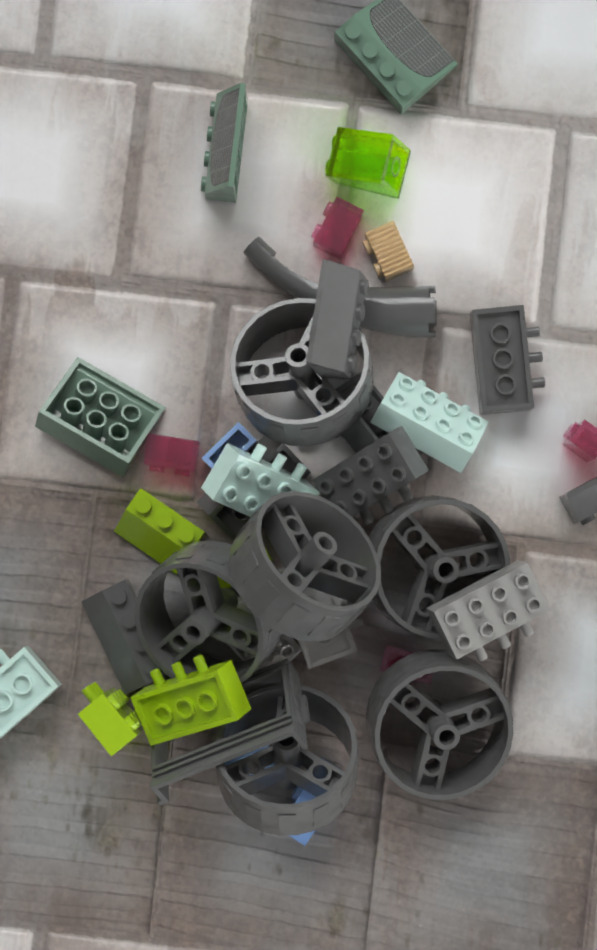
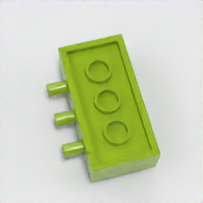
(190, 700)
(110, 717)

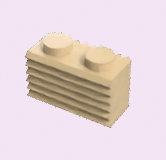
(388, 251)

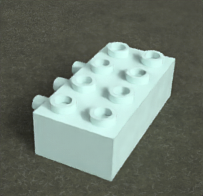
(431, 421)
(247, 481)
(23, 686)

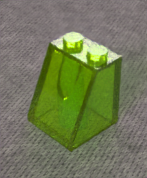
(368, 161)

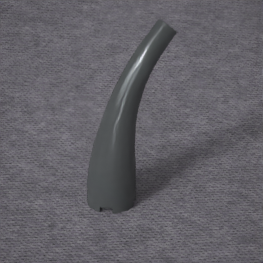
(388, 310)

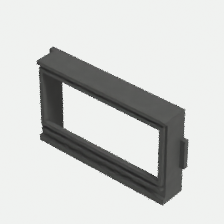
(290, 724)

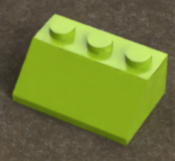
(156, 527)

